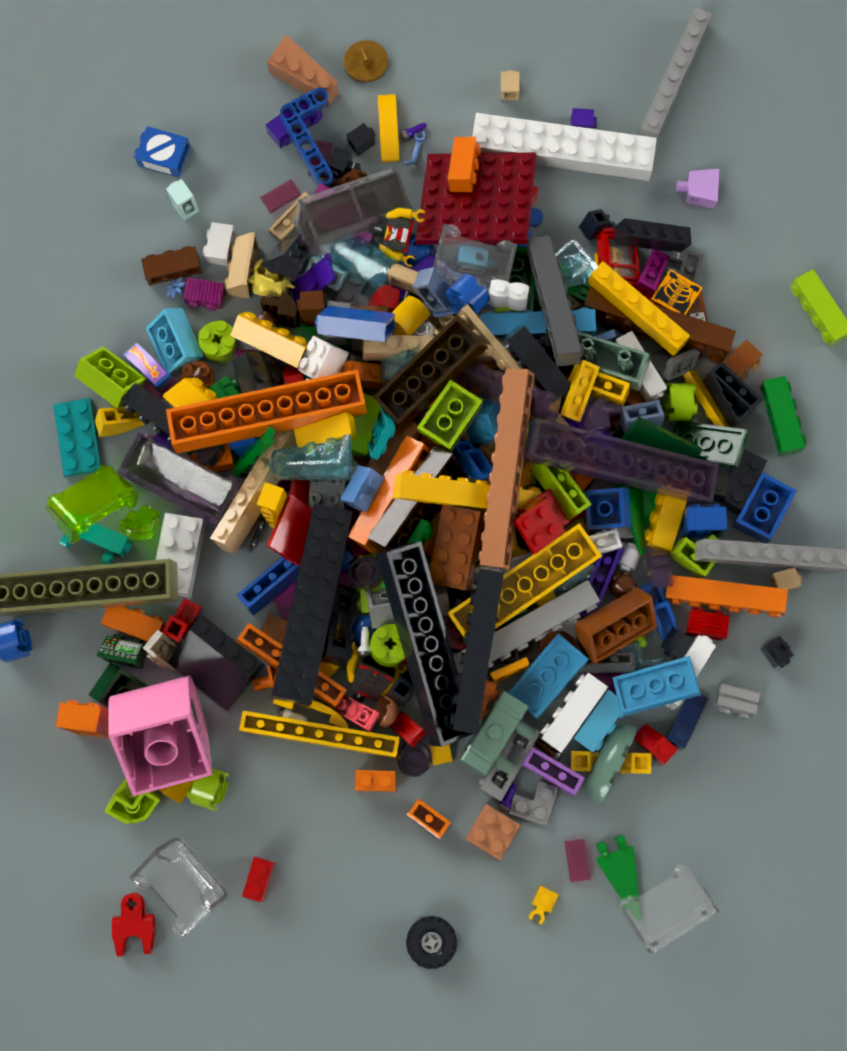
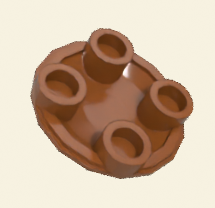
(199, 370)

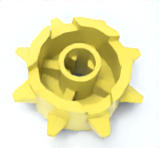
(268, 282)

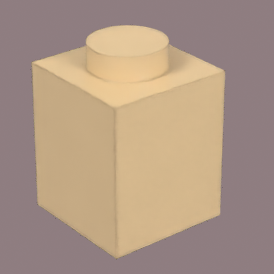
(510, 85)
(786, 579)

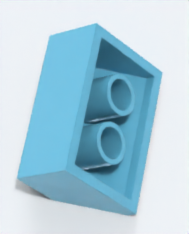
(173, 340)

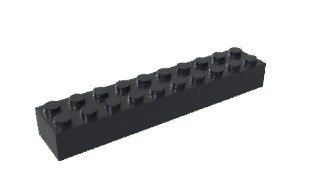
(311, 605)
(422, 638)

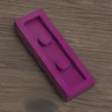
(652, 271)

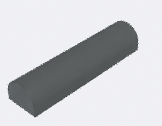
(615, 663)

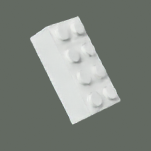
(182, 542)
(574, 712)

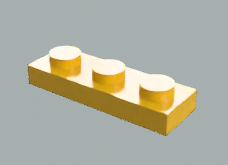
(580, 390)

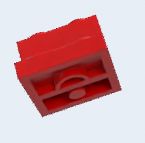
(541, 521)

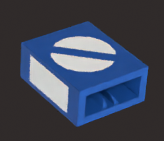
(162, 151)

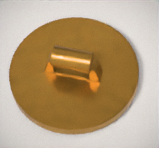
(365, 61)

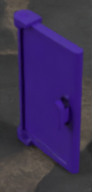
(315, 278)

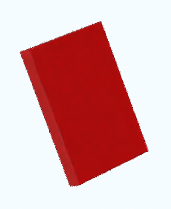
(290, 530)

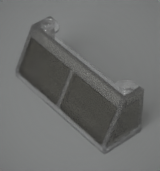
(348, 209)

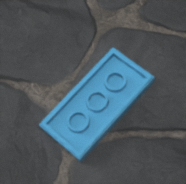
(548, 675)
(656, 686)

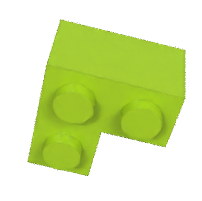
(684, 555)

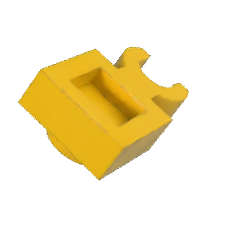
(544, 901)

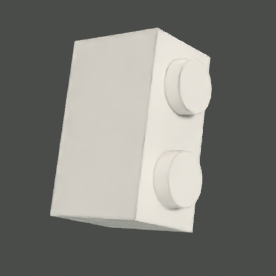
(219, 243)

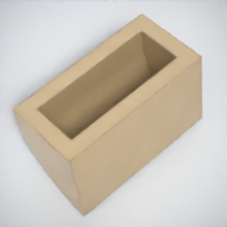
(402, 278)

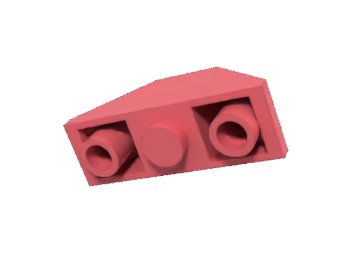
(357, 713)

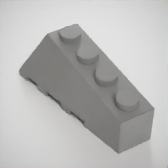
(380, 608)

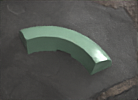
(609, 762)

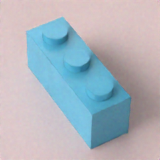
(599, 722)

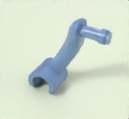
(419, 141)

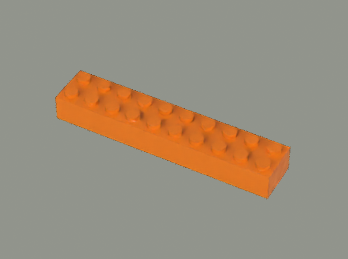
(253, 412)

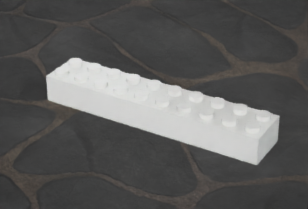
(568, 146)

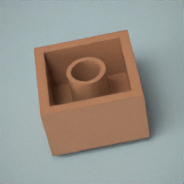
(492, 832)

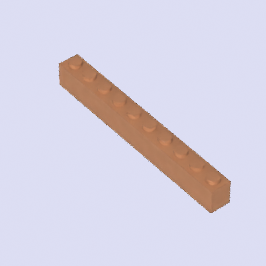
(507, 469)

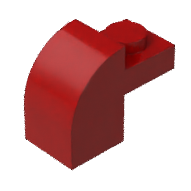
(182, 621)

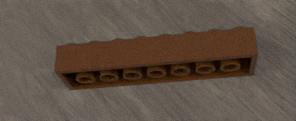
(708, 338)

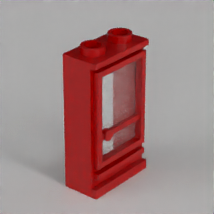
(618, 257)

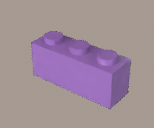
(553, 771)

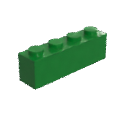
(782, 416)

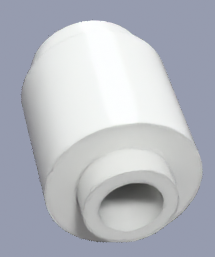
(629, 558)

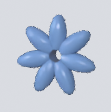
(175, 288)

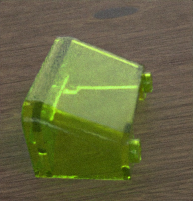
(90, 501)

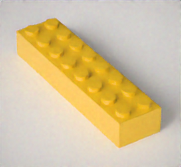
(536, 576)

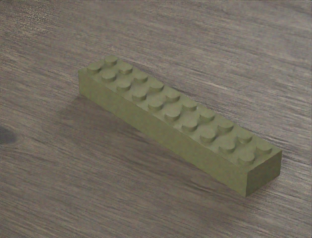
(88, 587)

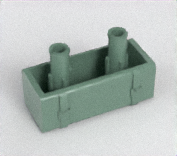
(615, 360)
(493, 733)

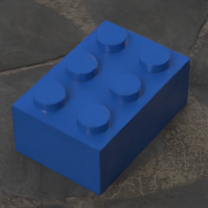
(764, 508)

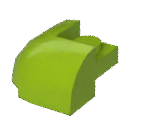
(131, 808)

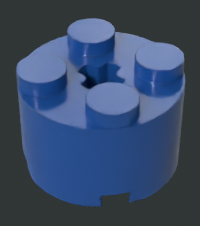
(468, 292)
(14, 641)

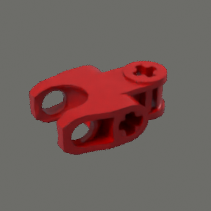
(133, 923)

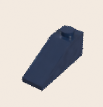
(686, 721)

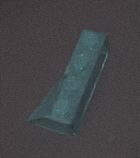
(313, 461)

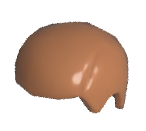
(388, 711)

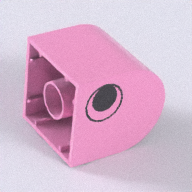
(160, 735)

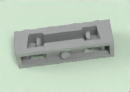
(493, 789)

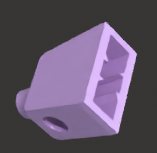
(701, 187)

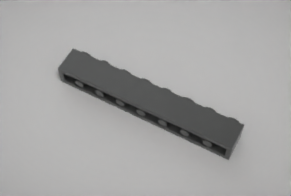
(554, 301)

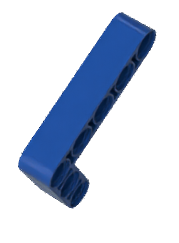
(305, 137)

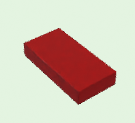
(407, 729)

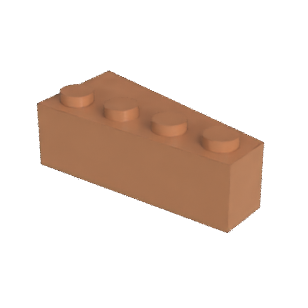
(300, 70)

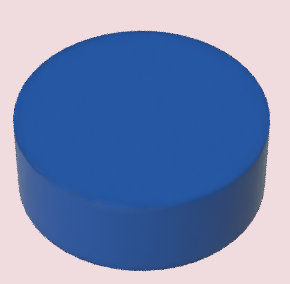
(536, 217)

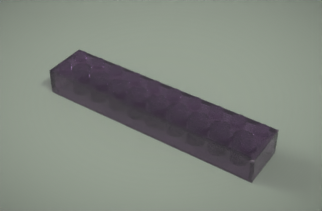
(620, 461)

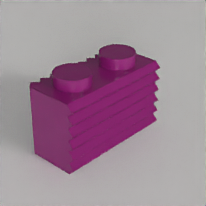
(204, 294)

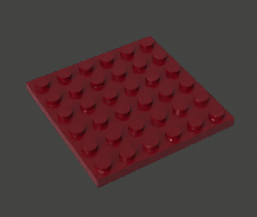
(493, 210)

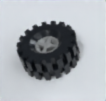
(431, 942)

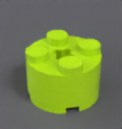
(208, 339)
(679, 402)
(381, 652)
(209, 790)

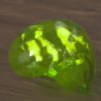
(140, 524)

